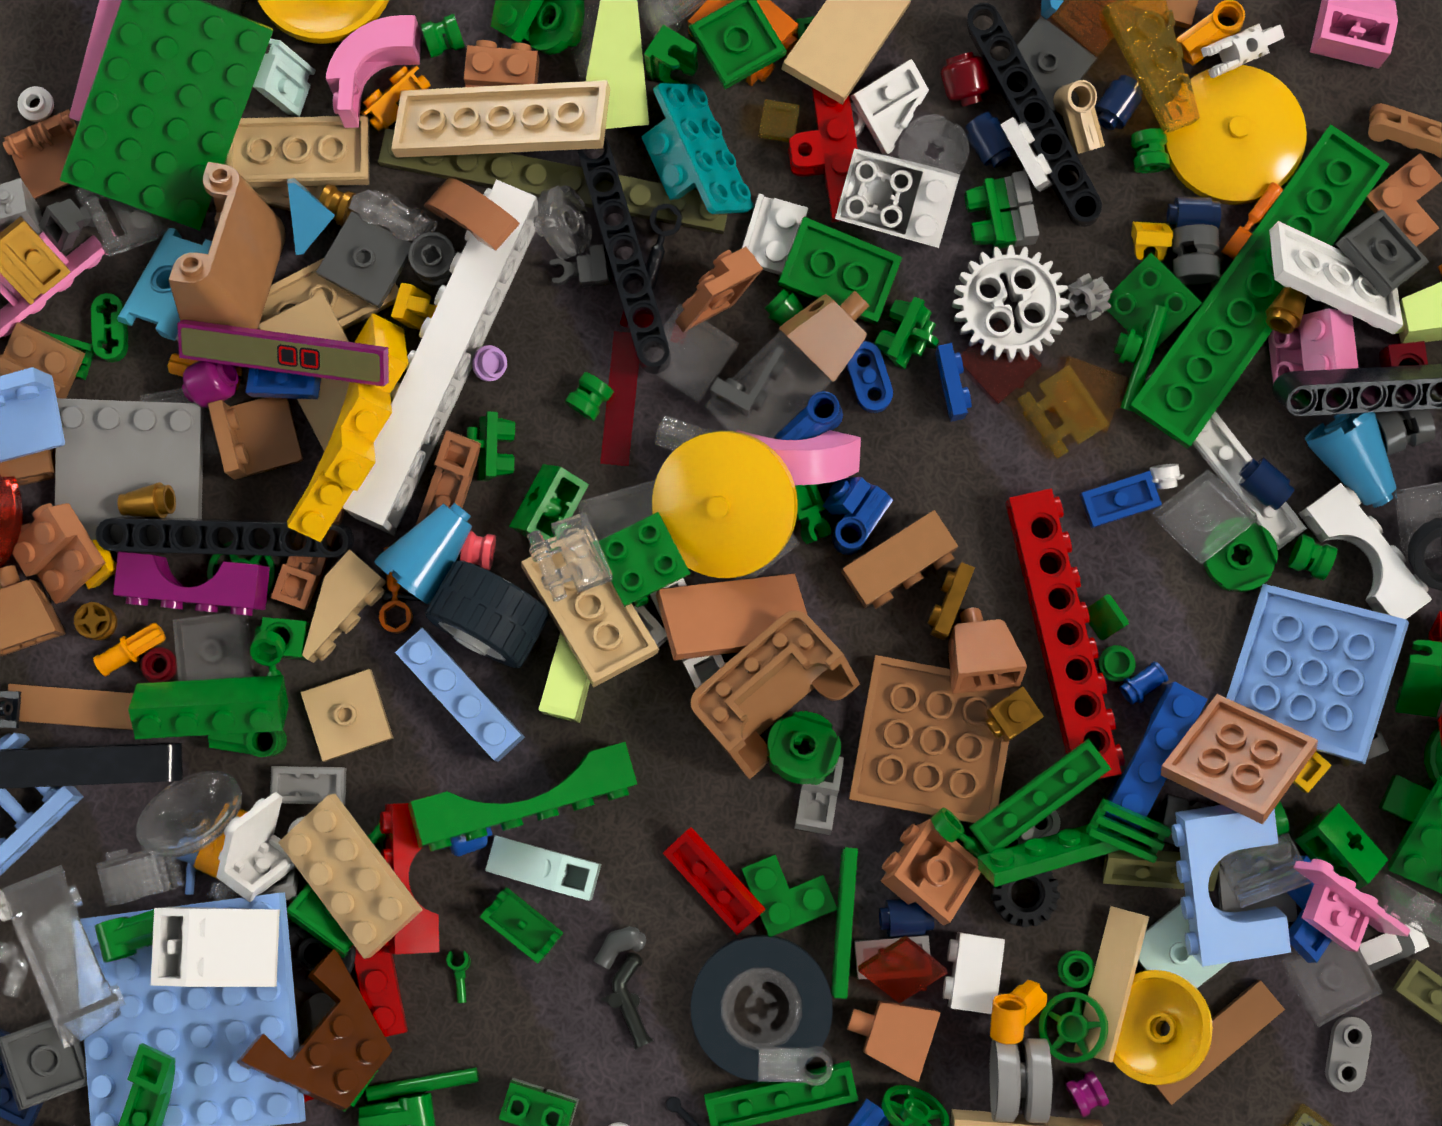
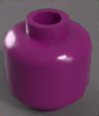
(209, 382)

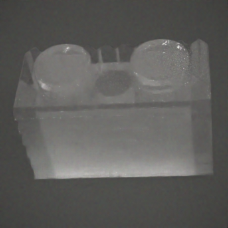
(137, 876)

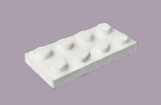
(1330, 277)

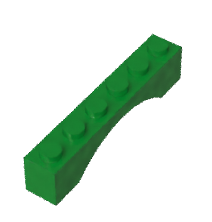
(449, 816)

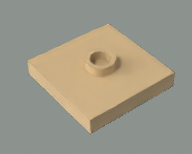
(347, 715)

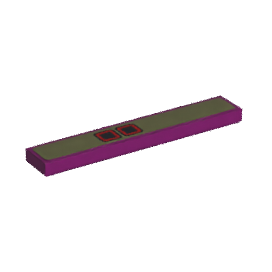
(283, 352)

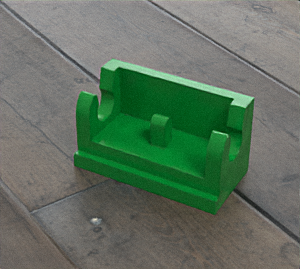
(670, 52)
(1422, 681)
(522, 925)

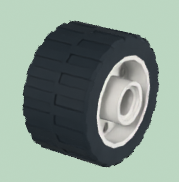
(487, 614)

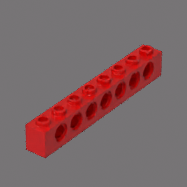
(1048, 509)

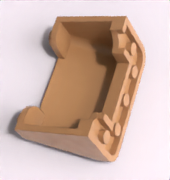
(238, 271)
(768, 682)

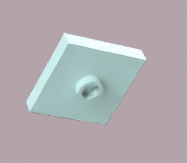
(1166, 949)

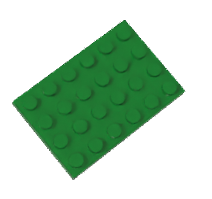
(165, 105)

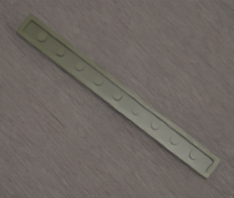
(537, 175)

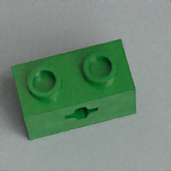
(550, 499)
(1342, 843)

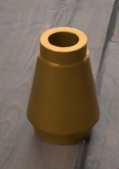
(1286, 311)
(150, 501)

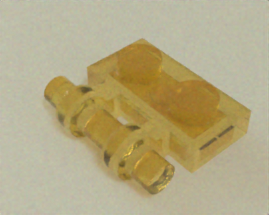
(1073, 406)

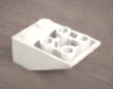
(897, 197)
(215, 947)

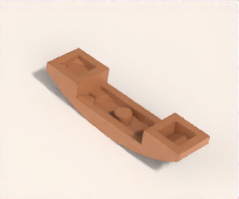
(473, 212)
(452, 474)
(301, 575)

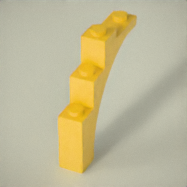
(351, 445)

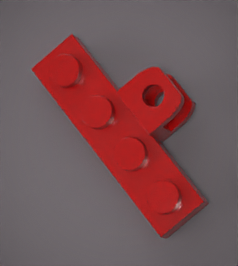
(827, 148)

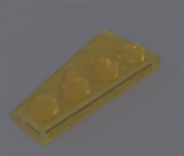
(1151, 49)

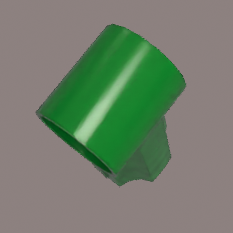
(248, 743)
(124, 935)
(407, 1111)

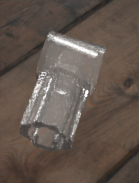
(667, 13)
(676, 432)
(788, 1065)

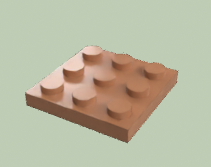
(1239, 758)

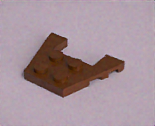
(337, 1054)

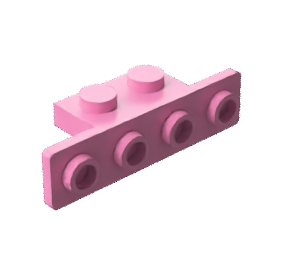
(82, 258)
(1341, 909)

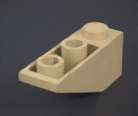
(342, 597)

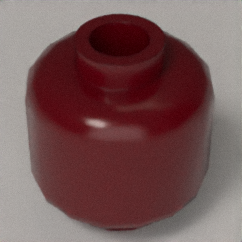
(965, 78)

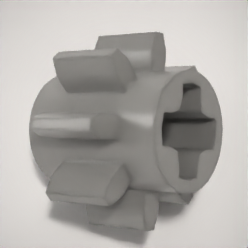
(1089, 296)

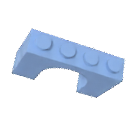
(1215, 934)

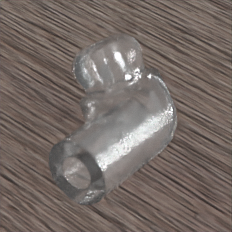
(17, 968)

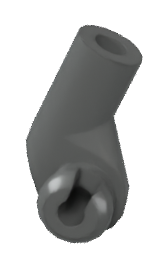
(619, 941)

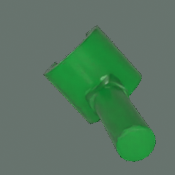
(459, 973)

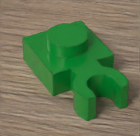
(809, 506)

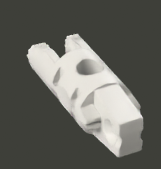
(1242, 47)

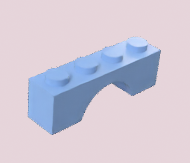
(460, 695)

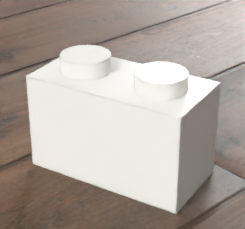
(974, 972)

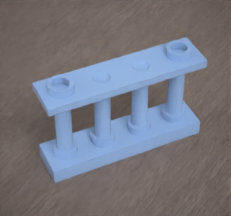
(31, 825)

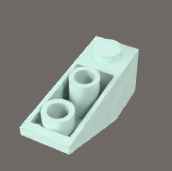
(543, 868)

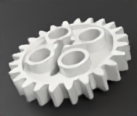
(979, 310)

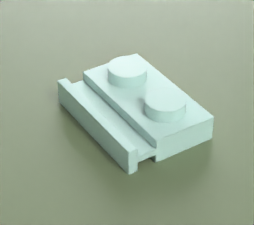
(284, 78)

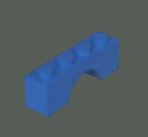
(1168, 724)

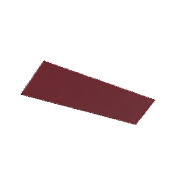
(621, 405)

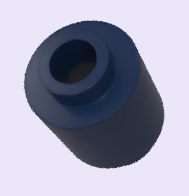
(1118, 103)
(989, 140)
(1193, 211)
(1265, 483)
(904, 919)

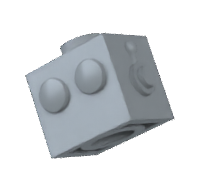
(17, 202)

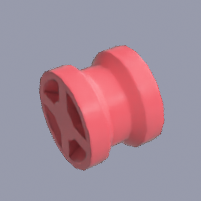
(479, 550)

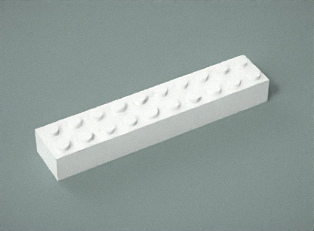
(441, 364)

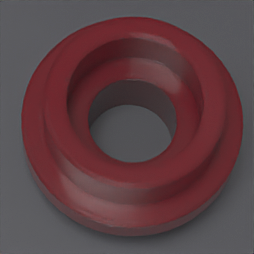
(148, 662)

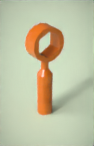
(1255, 216)
(393, 586)

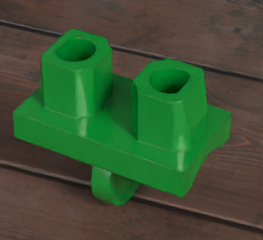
(912, 335)
(490, 431)

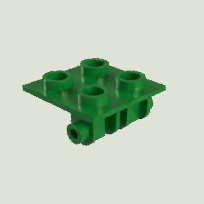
(1151, 285)
(643, 560)

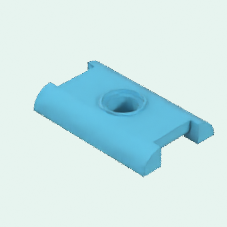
(152, 295)

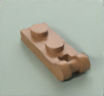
(1406, 128)

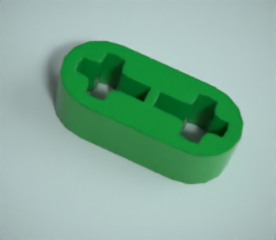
(100, 328)

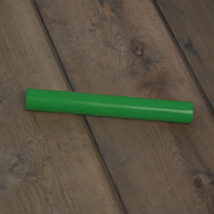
(1145, 355)
(422, 1084)

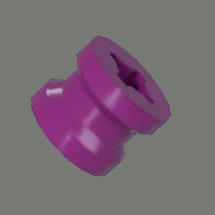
(1087, 1093)

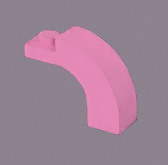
(365, 52)
(818, 459)

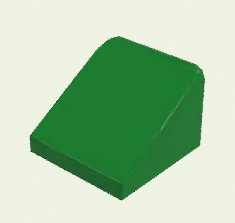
(1106, 617)

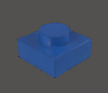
(846, 495)

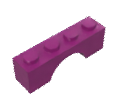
(233, 586)

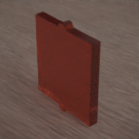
(1000, 376)
(902, 969)

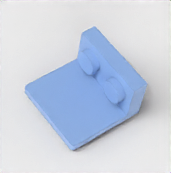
(28, 414)

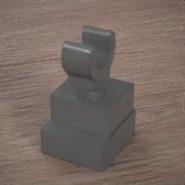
(64, 222)
(591, 268)

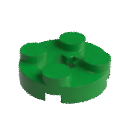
(564, 30)
(1259, 563)
(801, 768)

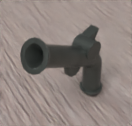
(627, 1001)

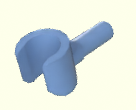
(190, 872)

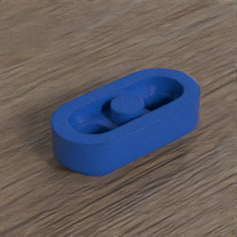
(870, 378)

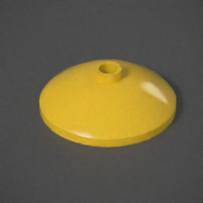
(1142, 1048)

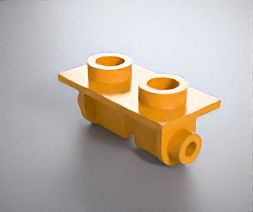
(384, 105)

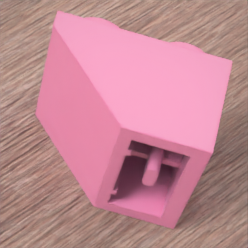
(1356, 30)
(1320, 343)

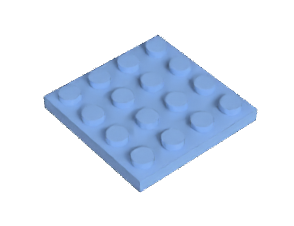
(1318, 668)

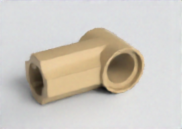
(1080, 121)

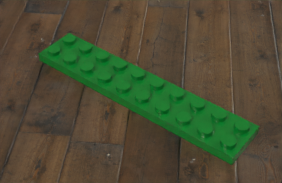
(1233, 316)

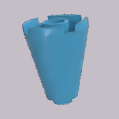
(1356, 455)
(427, 551)

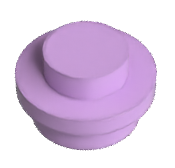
(489, 363)

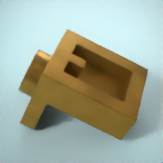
(1013, 715)

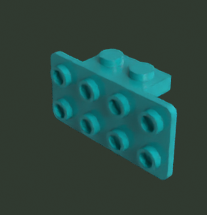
(693, 153)

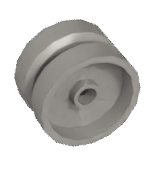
(1021, 1079)

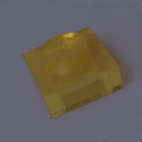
(778, 120)

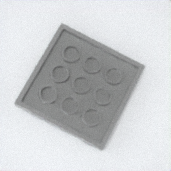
(126, 447)

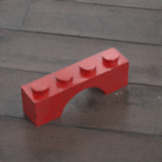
(422, 932)

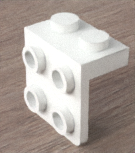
(251, 851)

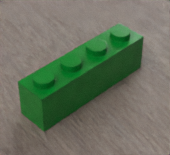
(209, 707)

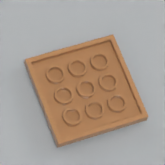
(926, 744)

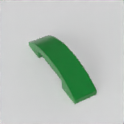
(151, 1088)

